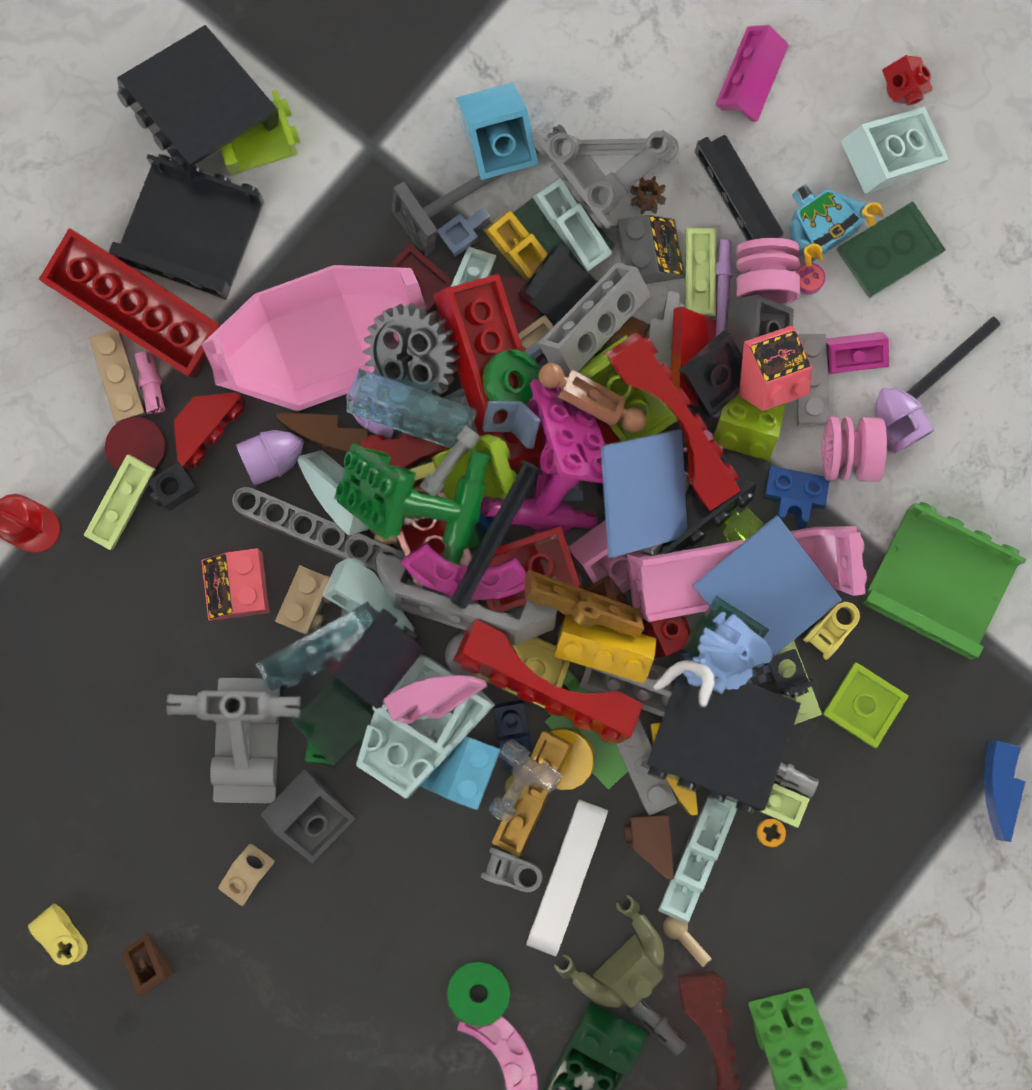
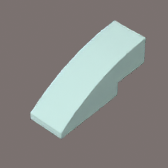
(572, 224)
(323, 477)

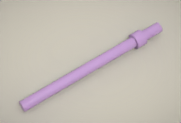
(724, 272)

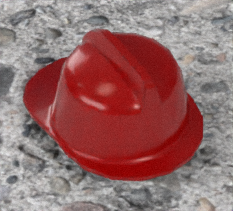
(27, 523)

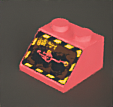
(774, 369)
(235, 584)

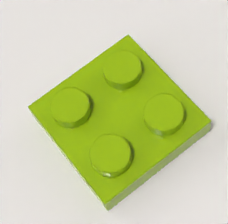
(865, 705)

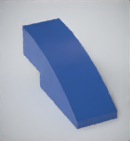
(1002, 790)

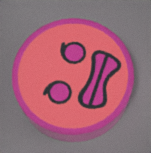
(811, 278)

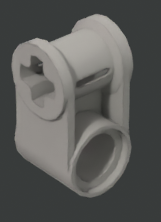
(510, 870)

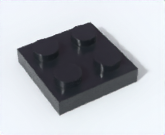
(714, 373)

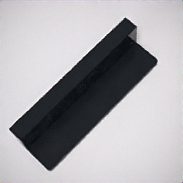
(737, 189)

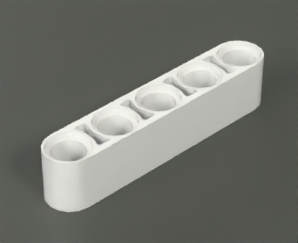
(567, 877)

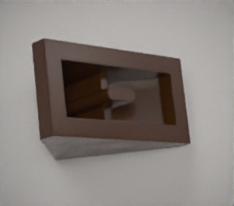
(146, 965)

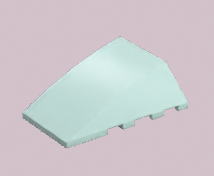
(408, 753)

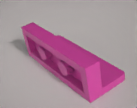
(753, 71)

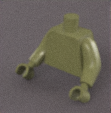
(629, 971)

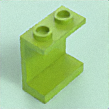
(262, 146)

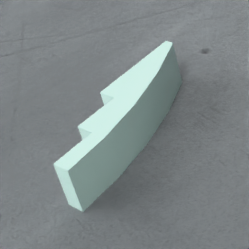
(697, 859)

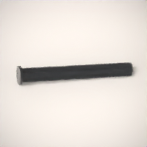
(495, 534)

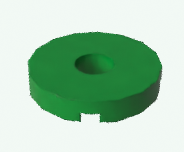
(496, 377)
(478, 975)

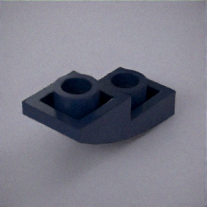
(512, 724)

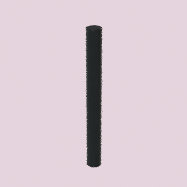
(954, 357)

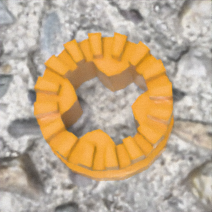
(779, 829)

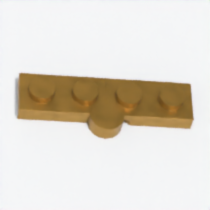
(584, 606)
(515, 835)

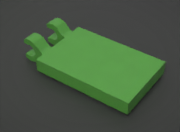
(608, 761)

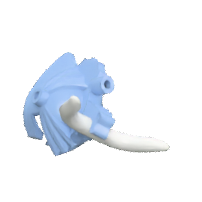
(724, 654)

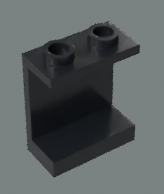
(556, 284)
(377, 658)

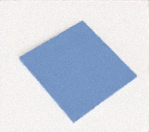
(644, 492)
(772, 583)

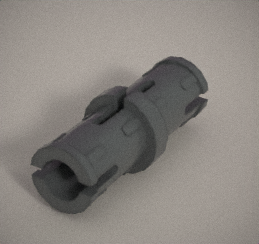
(658, 1027)

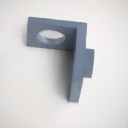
(520, 421)

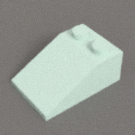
(893, 149)

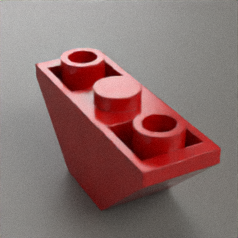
(203, 424)

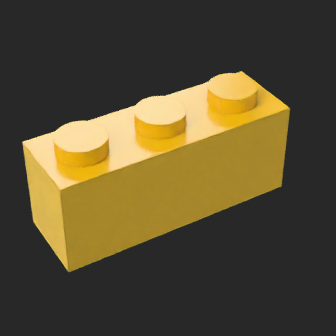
(606, 650)

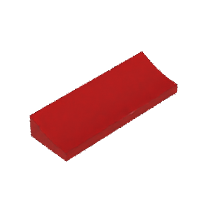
(129, 302)
(483, 329)

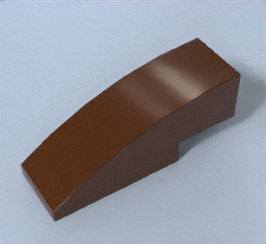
(322, 431)

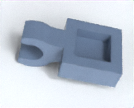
(460, 233)

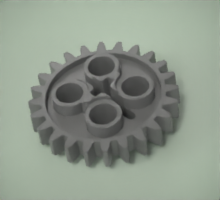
(411, 351)

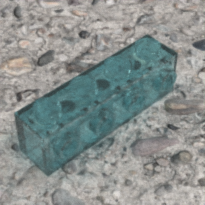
(408, 409)
(314, 648)

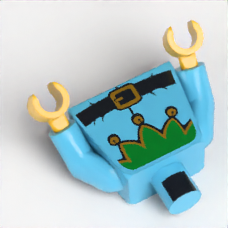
(827, 221)

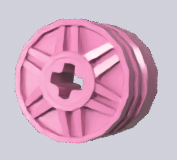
(769, 269)
(858, 449)

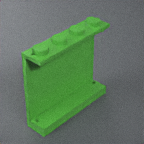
(942, 579)

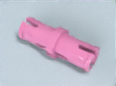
(150, 382)

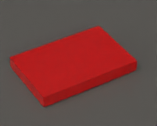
(689, 336)

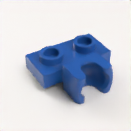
(796, 493)

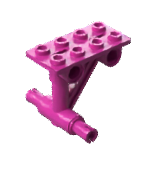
(568, 456)

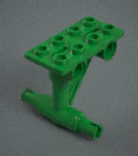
(384, 495)

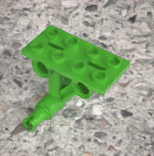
(796, 1042)

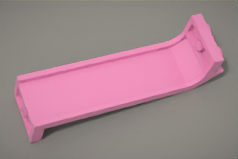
(665, 582)

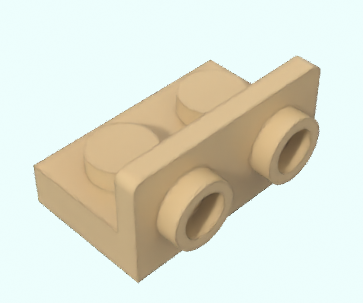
(304, 601)

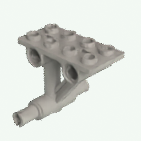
(588, 177)
(245, 736)

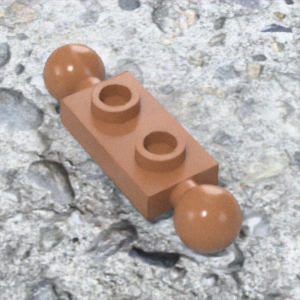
(592, 397)

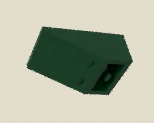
(597, 1053)

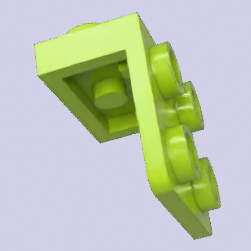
(748, 428)
(497, 476)

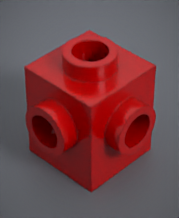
(907, 80)
(669, 634)

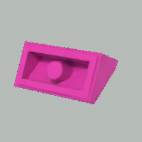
(857, 352)

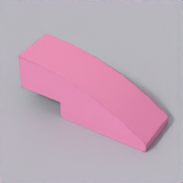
(431, 697)

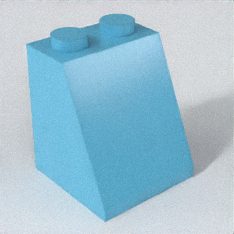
(497, 130)
(464, 773)

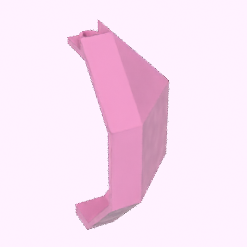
(308, 334)

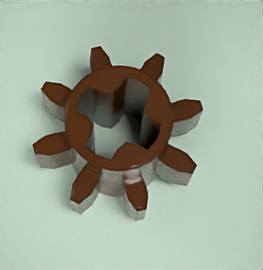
(644, 187)

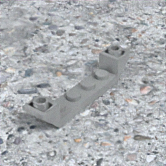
(438, 607)

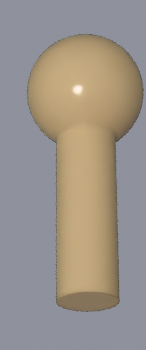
(679, 931)

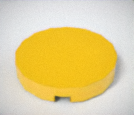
(580, 759)

